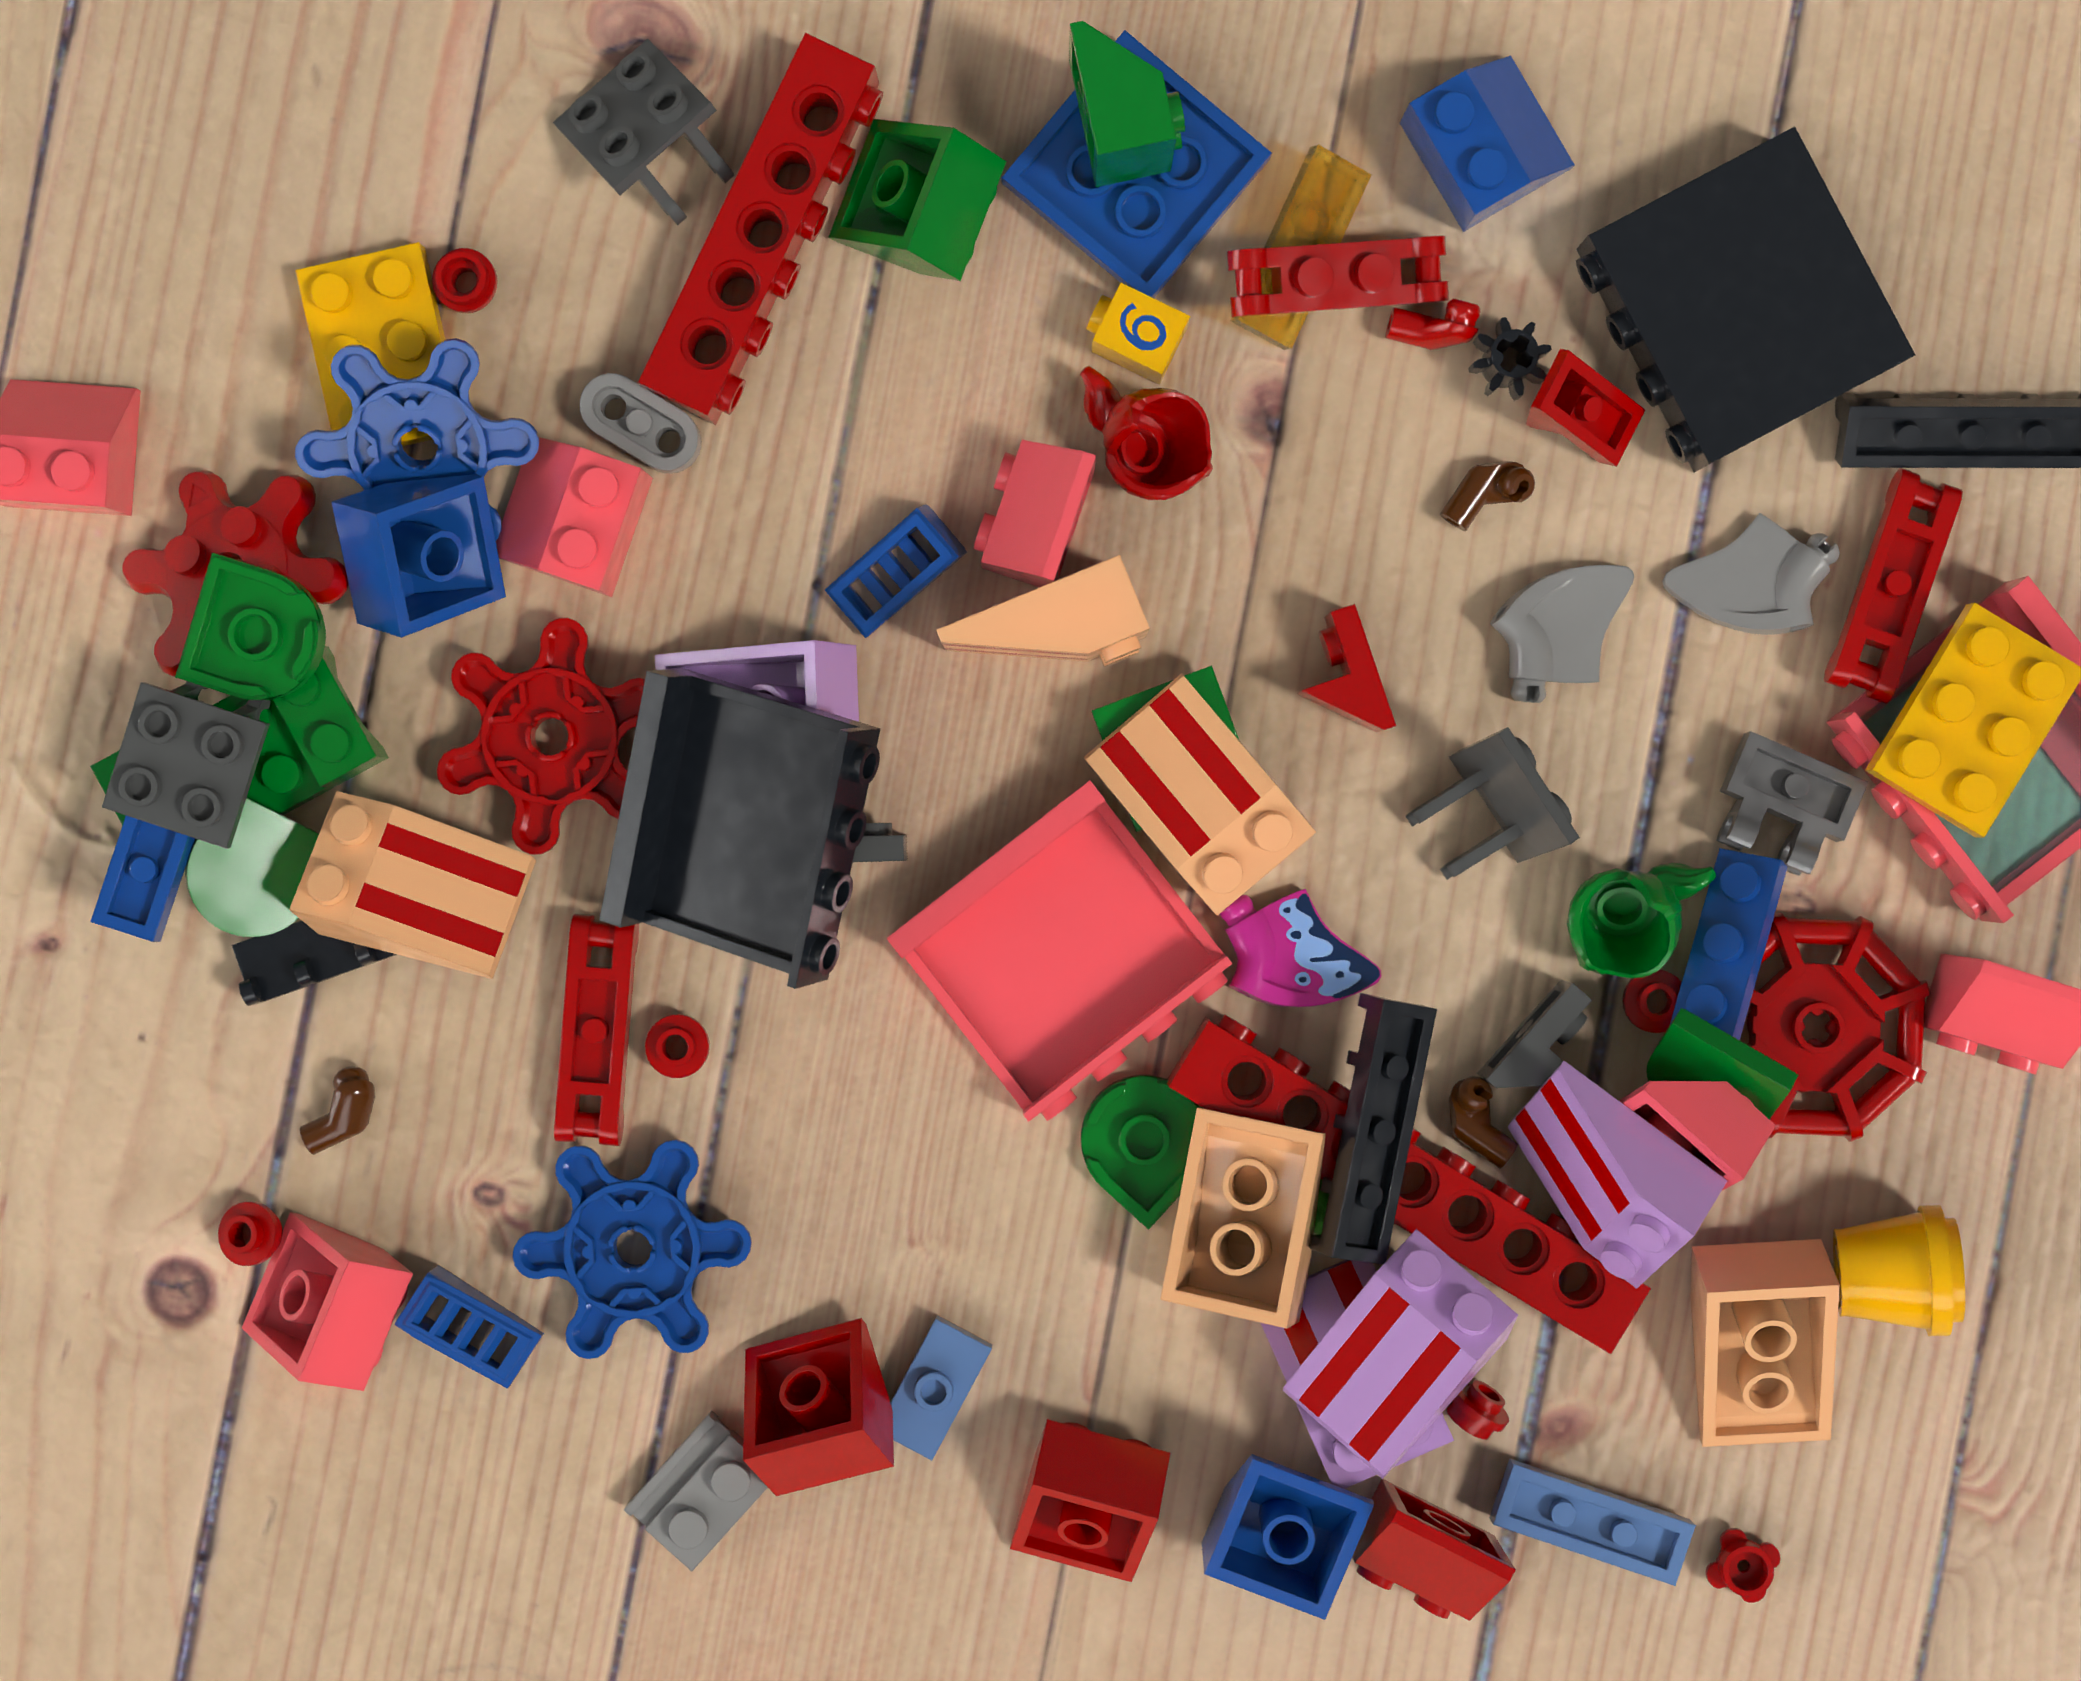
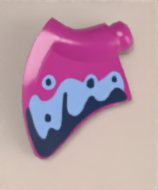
(1292, 956)

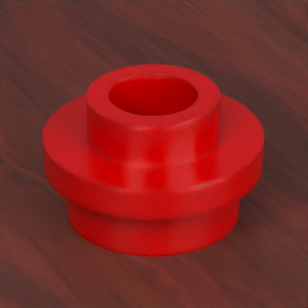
(451, 267)
(1635, 999)
(696, 1039)
(265, 1233)
(1479, 1410)

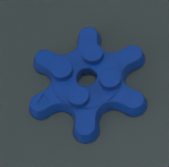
(391, 406)
(619, 1291)

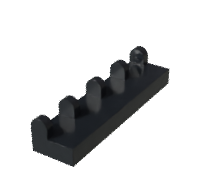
(1958, 432)
(295, 960)
(1375, 1130)

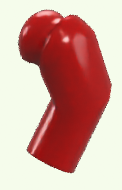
(1434, 332)

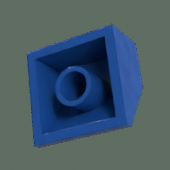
(1484, 140)
(418, 552)
(1284, 1535)

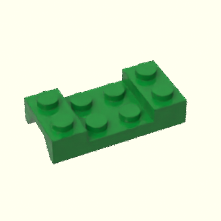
(309, 745)

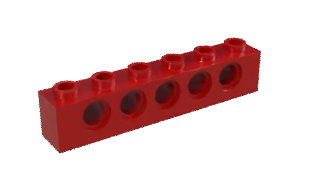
(815, 78)

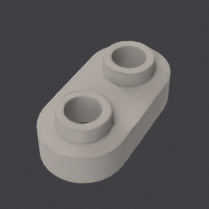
(642, 424)

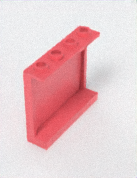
(1062, 953)

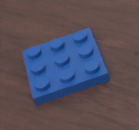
(1144, 224)

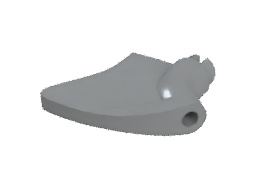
(1757, 581)
(1560, 626)

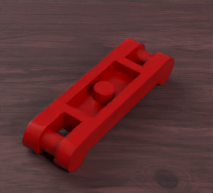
(1337, 276)
(1894, 585)
(595, 1031)

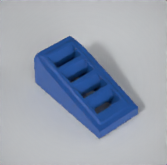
(939, 537)
(460, 1294)

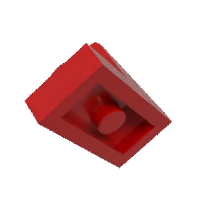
(1585, 409)
(1360, 691)

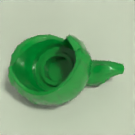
(1632, 920)

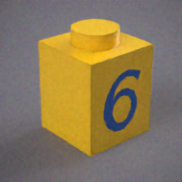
(1137, 332)

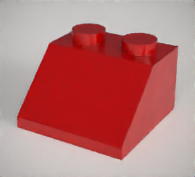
(816, 1409)
(1091, 1500)
(1430, 1554)

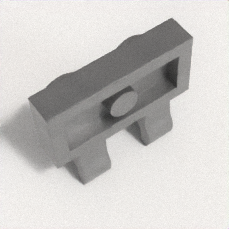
(1792, 787)

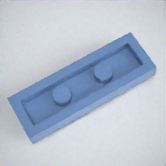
(1592, 1522)

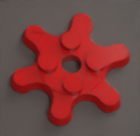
(256, 534)
(506, 744)

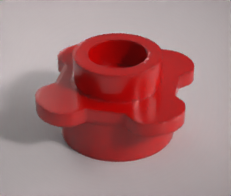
(1753, 1581)

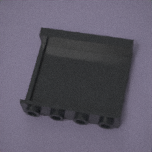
(1742, 300)
(741, 822)

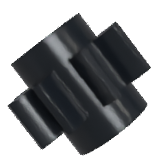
(1526, 360)

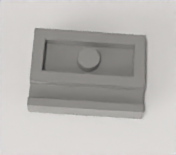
(698, 1492)

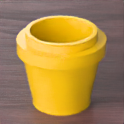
(1902, 1271)

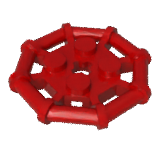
(1853, 1027)

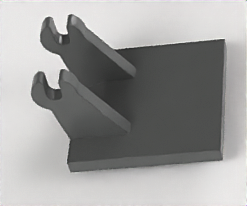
(635, 118)
(187, 762)
(1506, 778)

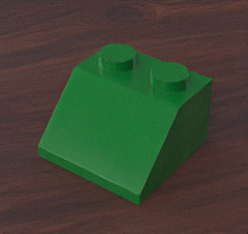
(1123, 109)
(918, 197)

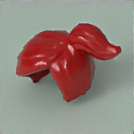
(1151, 437)

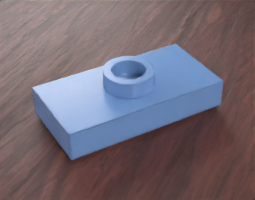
(936, 1386)

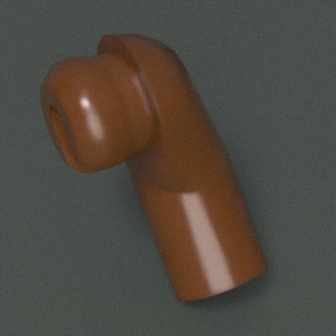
(1487, 485)
(348, 1112)
(1472, 1121)

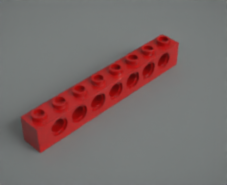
(1595, 1311)

